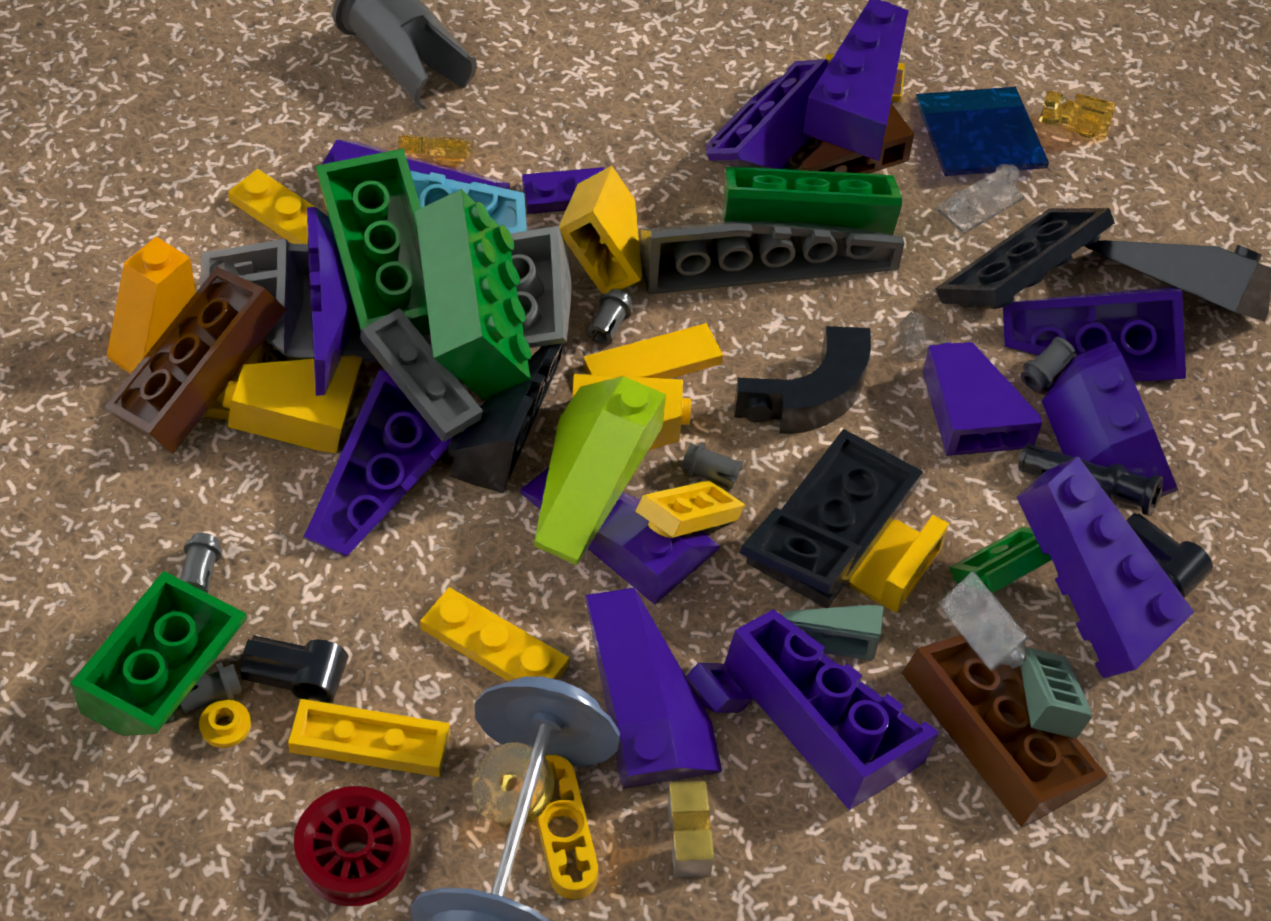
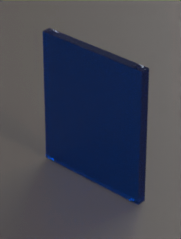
(981, 131)

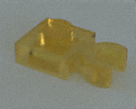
(1084, 116)
(447, 149)

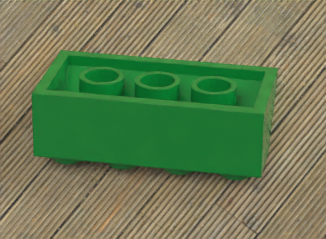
(818, 197)
(376, 235)

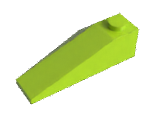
(593, 459)

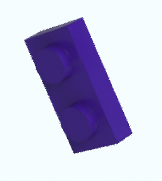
(552, 190)

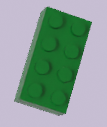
(472, 295)

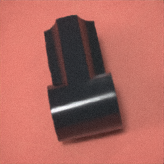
(1183, 563)
(305, 670)

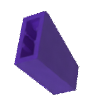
(976, 403)

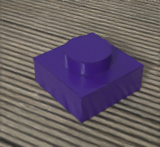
(718, 688)

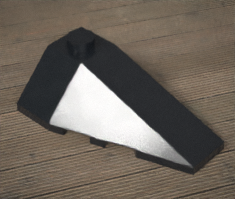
(1210, 272)
(492, 446)

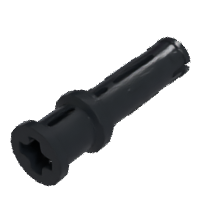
(1114, 480)

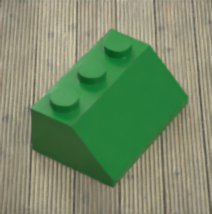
(154, 657)

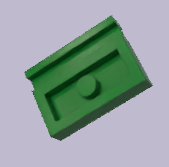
(1003, 560)

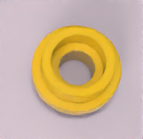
(227, 735)

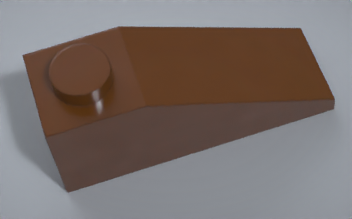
(895, 150)

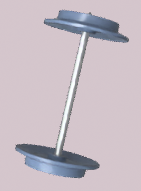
(553, 721)

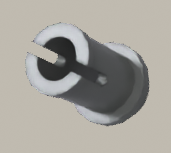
(614, 308)
(1041, 371)
(711, 465)
(201, 554)
(213, 688)

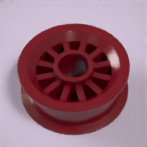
(385, 837)

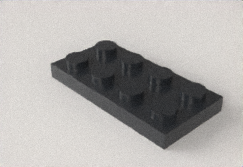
(1025, 257)
(851, 494)

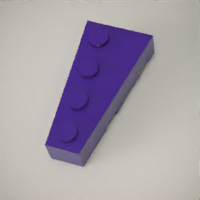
(1104, 567)
(825, 711)

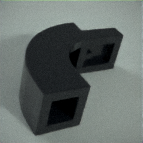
(814, 398)

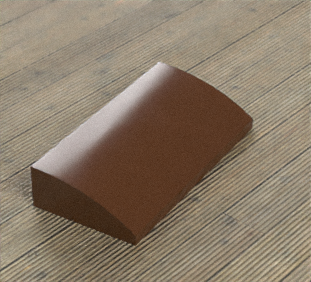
(195, 358)
(991, 725)

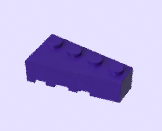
(857, 86)

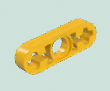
(584, 856)

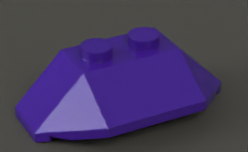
(770, 123)
(1103, 416)

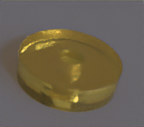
(494, 777)

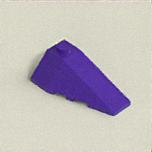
(330, 300)
(1141, 322)
(377, 467)
(635, 551)
(648, 696)

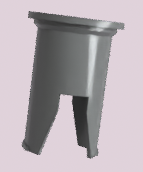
(401, 35)

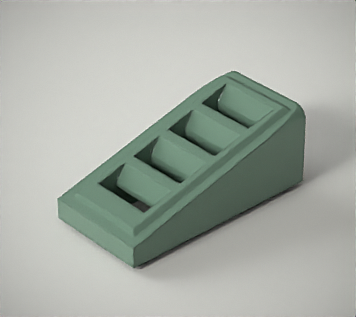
(842, 630)
(1054, 694)

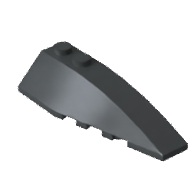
(760, 253)

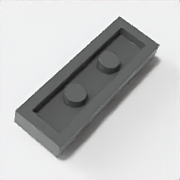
(419, 376)

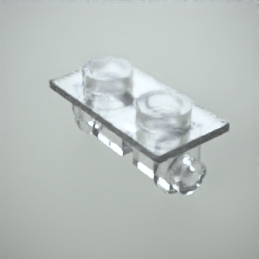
(983, 199)
(985, 623)

